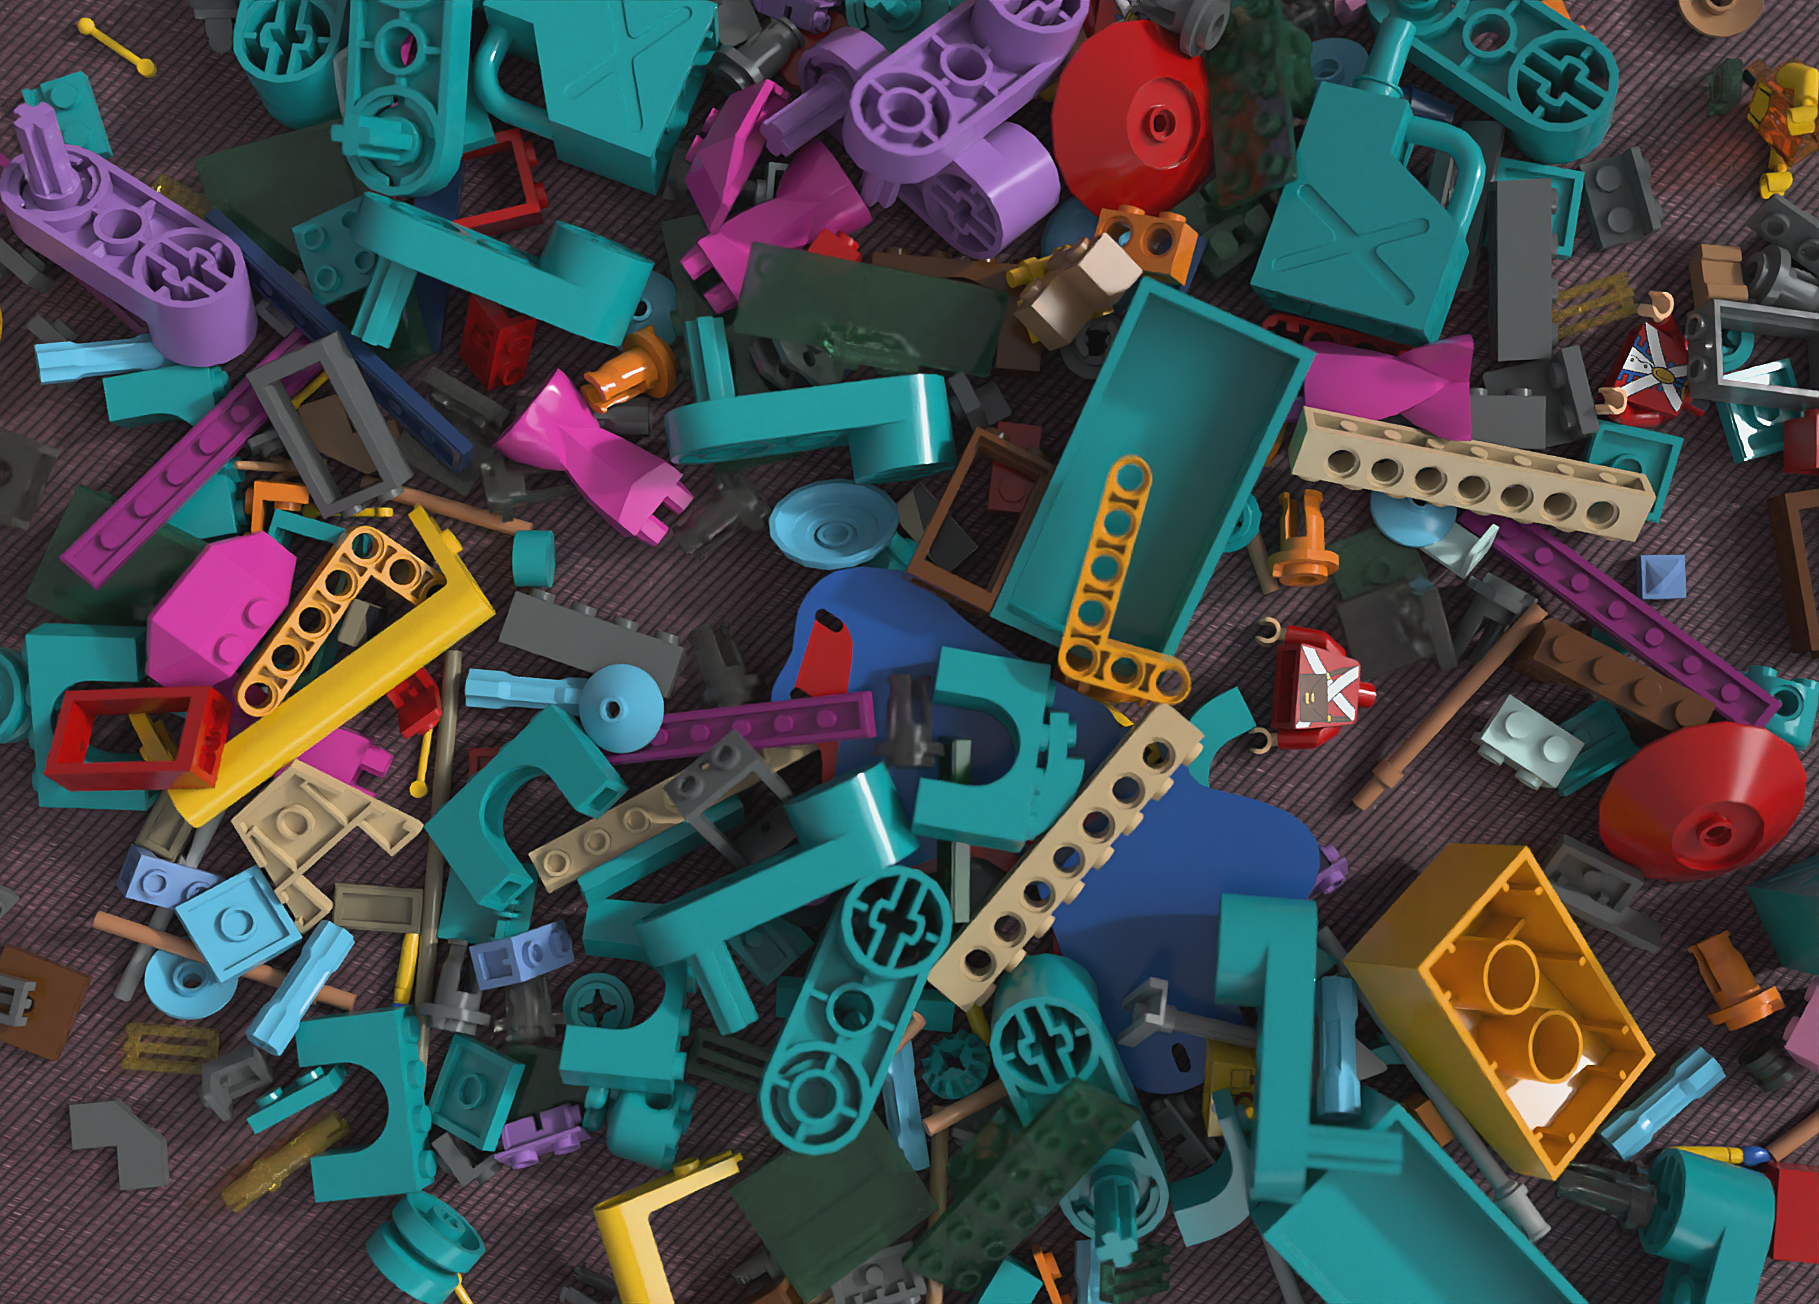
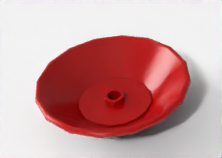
(1107, 117)
(1702, 801)

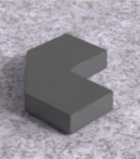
(140, 1149)

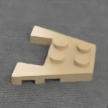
(301, 820)

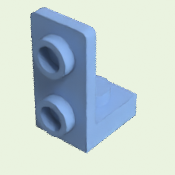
(162, 881)
(522, 955)

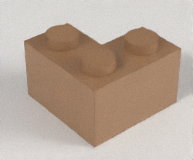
(1077, 285)

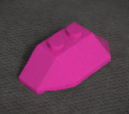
(730, 149)
(218, 610)

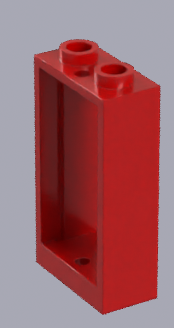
(512, 217)
(197, 755)

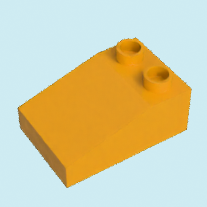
(1502, 1004)

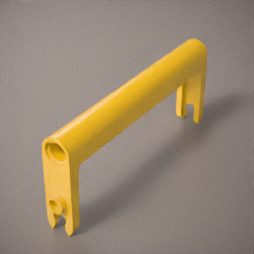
(339, 691)
(628, 1233)

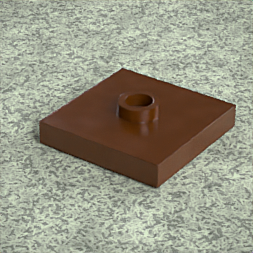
(53, 1004)

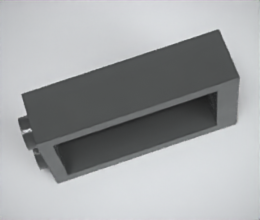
(1706, 359)
(362, 411)
(728, 764)

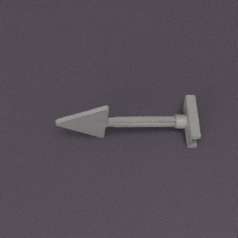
(1153, 1015)

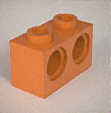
(1146, 237)

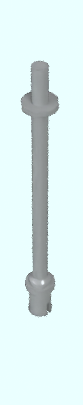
(1508, 1193)

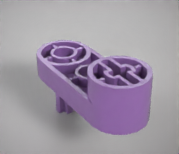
(927, 115)
(974, 201)
(129, 244)

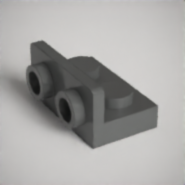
(1620, 200)
(882, 1279)

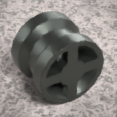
(1768, 1064)

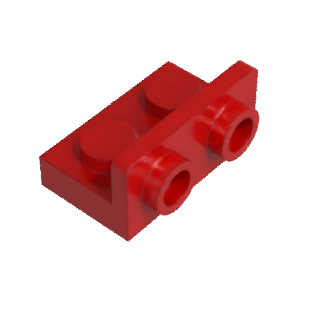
(495, 344)

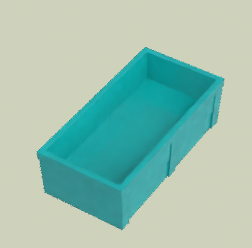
(1203, 410)
(1407, 1235)

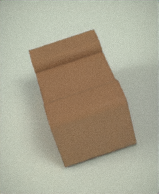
(1717, 274)

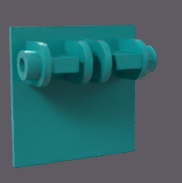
(330, 257)
(477, 924)

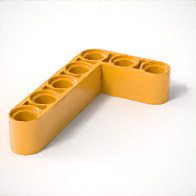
(1107, 592)
(331, 608)

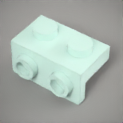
(1527, 743)

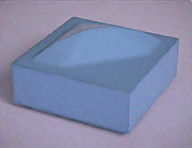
(1661, 577)

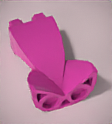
(808, 198)
(1421, 384)
(608, 471)
(339, 754)

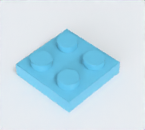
(238, 925)

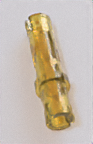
(269, 1172)

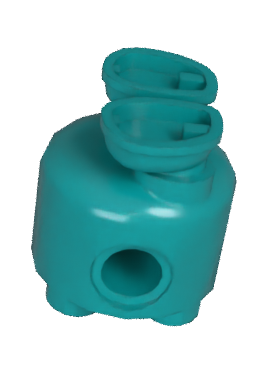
(1800, 705)
(642, 1124)

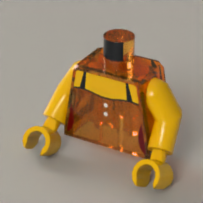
(1785, 115)

